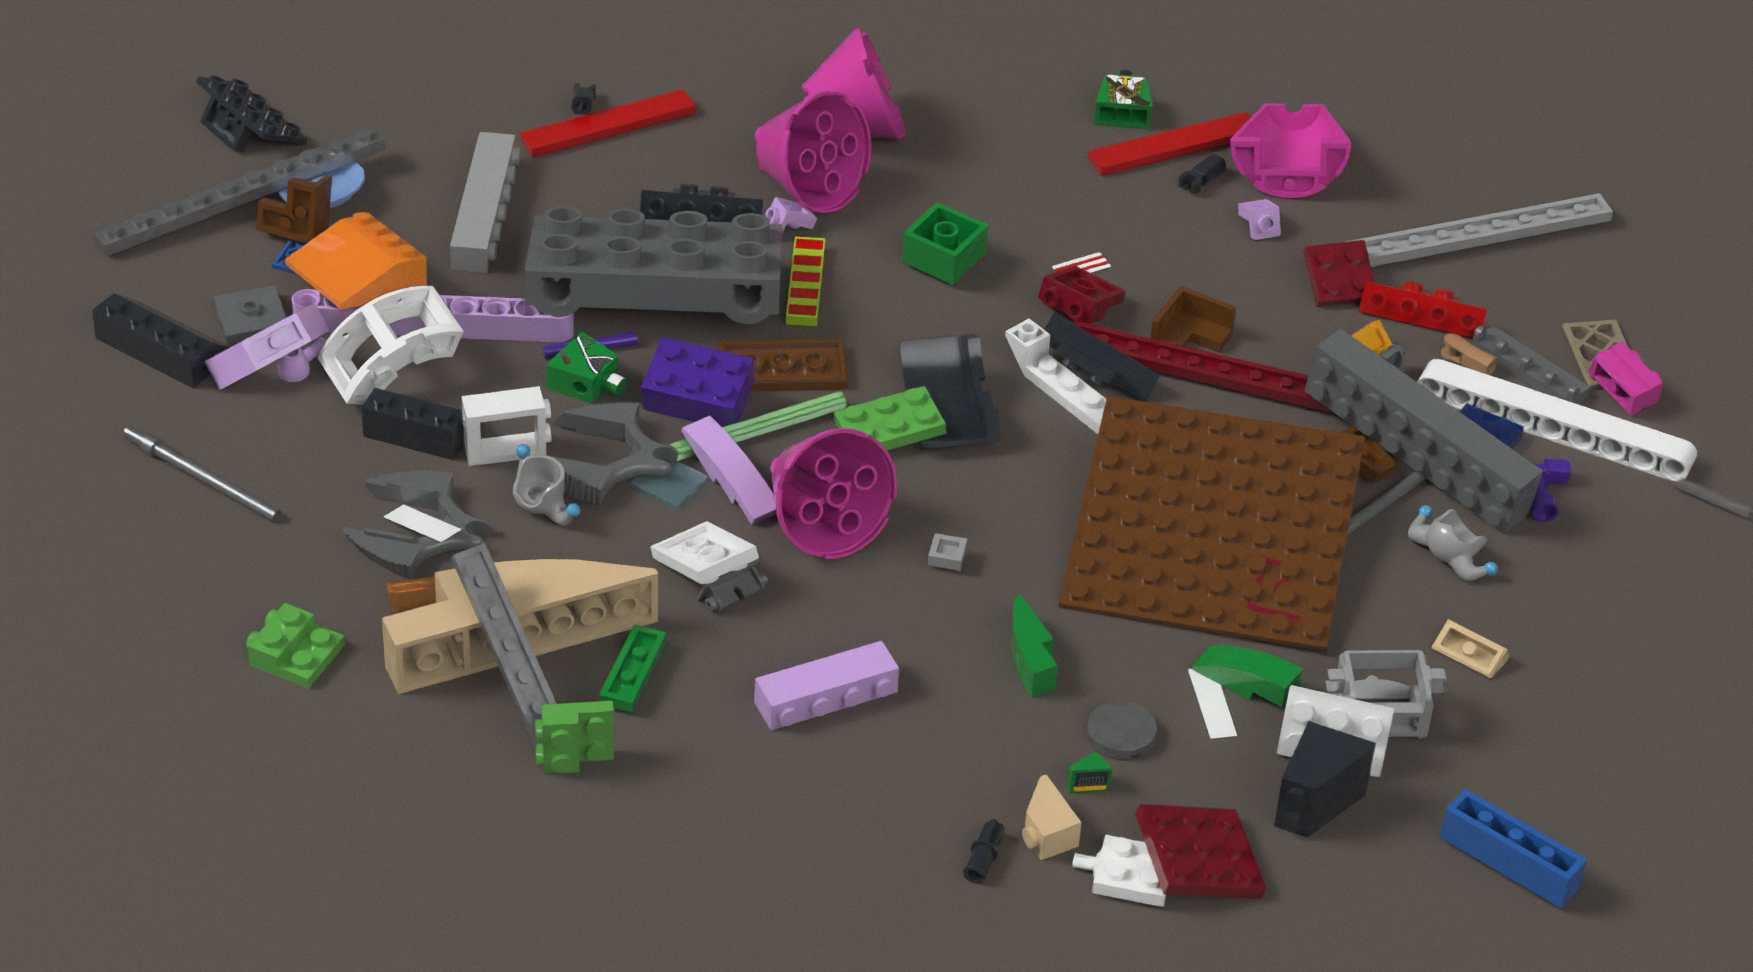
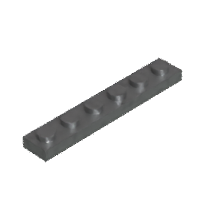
(504, 634)

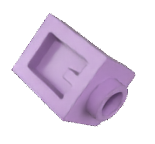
(790, 214)
(1262, 218)

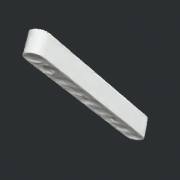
(1562, 420)

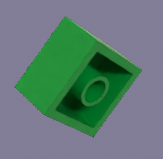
(945, 243)

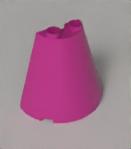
(1290, 151)

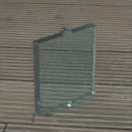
(673, 489)

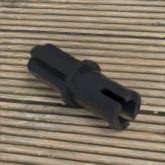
(984, 851)

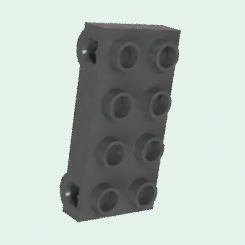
(654, 263)

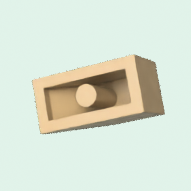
(1050, 822)

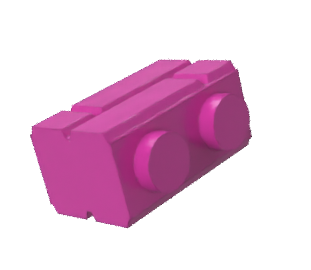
(1626, 378)

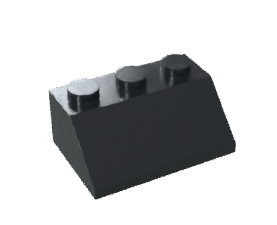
(413, 423)

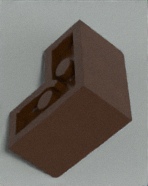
(304, 213)
(1194, 319)

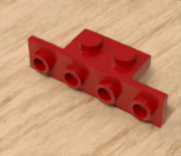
(1422, 307)

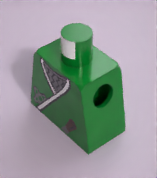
(585, 370)

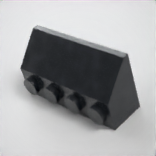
(155, 339)

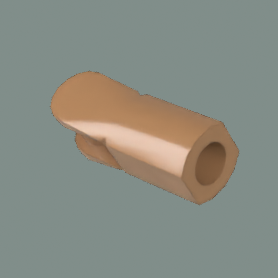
(1468, 355)

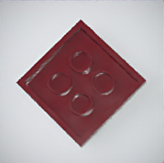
(1200, 851)

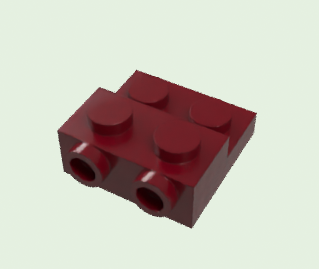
(1079, 294)

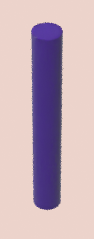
(610, 342)

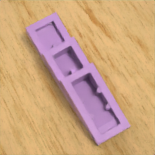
(731, 468)

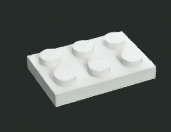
(704, 553)
(1339, 713)

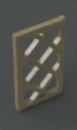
(1592, 329)

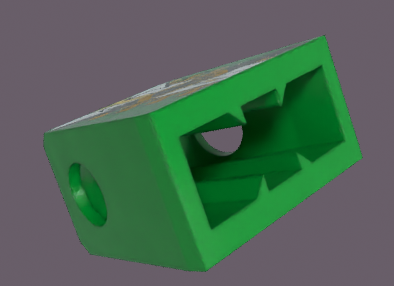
(1124, 101)

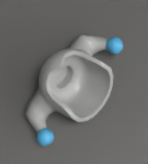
(542, 486)
(1451, 543)

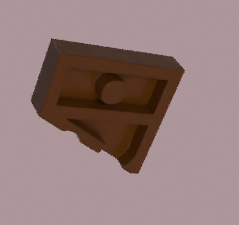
(1375, 461)

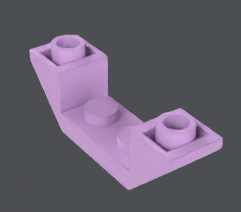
(266, 346)

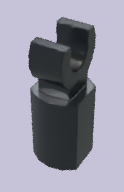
(583, 99)
(1203, 173)

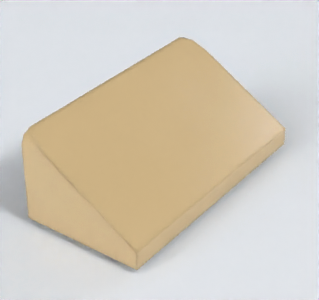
(1470, 649)

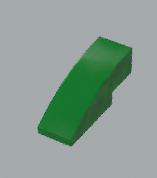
(1032, 650)
(1249, 672)

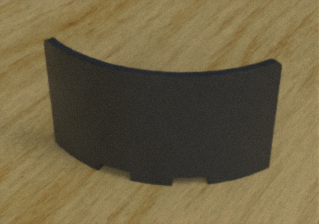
(952, 375)

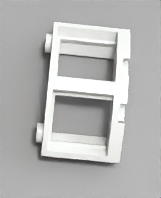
(440, 336)

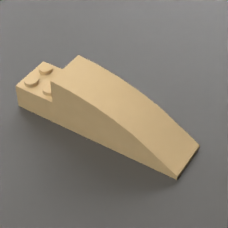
(554, 599)

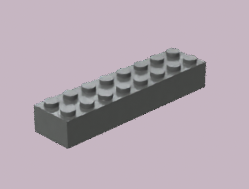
(1423, 431)

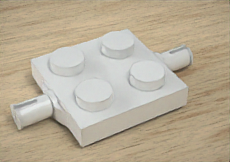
(1123, 871)

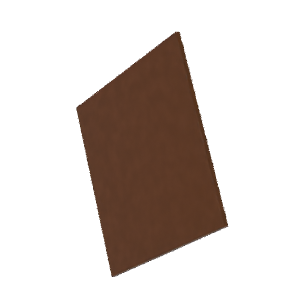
(1193, 505)

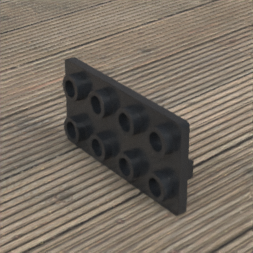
(238, 111)

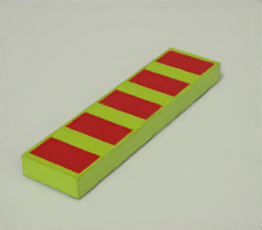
(805, 281)

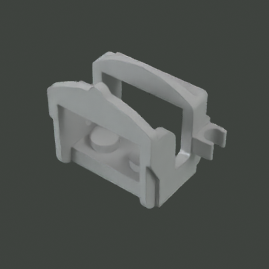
(1410, 717)

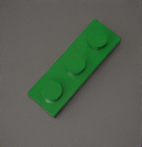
(633, 667)

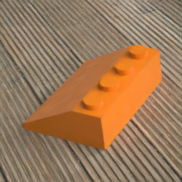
(358, 262)

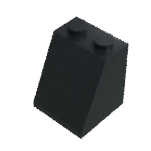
(1323, 778)

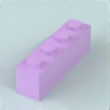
(826, 685)

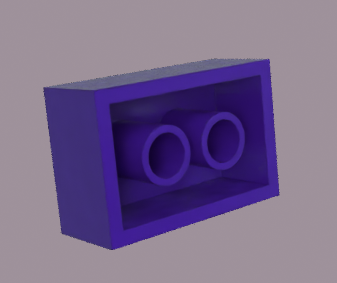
(697, 382)

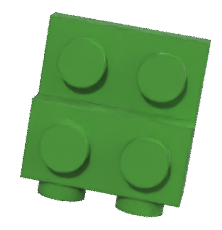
(293, 646)
(574, 735)

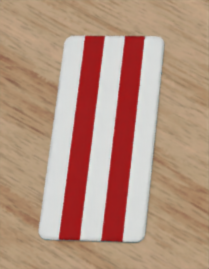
(1089, 263)

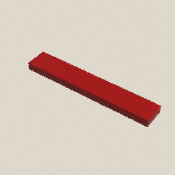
(607, 123)
(1166, 144)

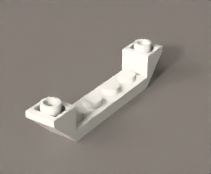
(1031, 351)

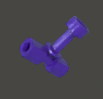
(1554, 471)

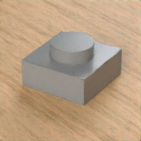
(947, 552)

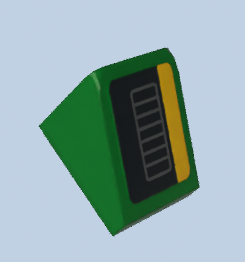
(1089, 775)

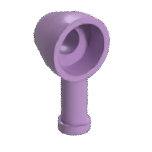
(295, 365)

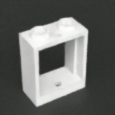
(498, 407)

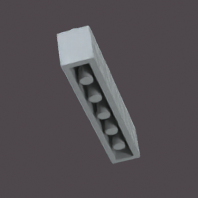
(484, 202)

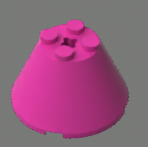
(860, 75)
(817, 151)
(833, 492)

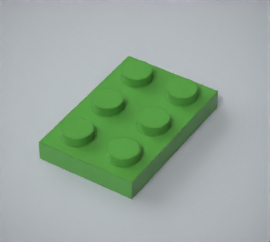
(895, 418)

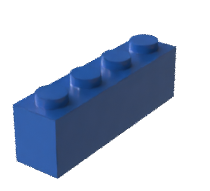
(1513, 848)

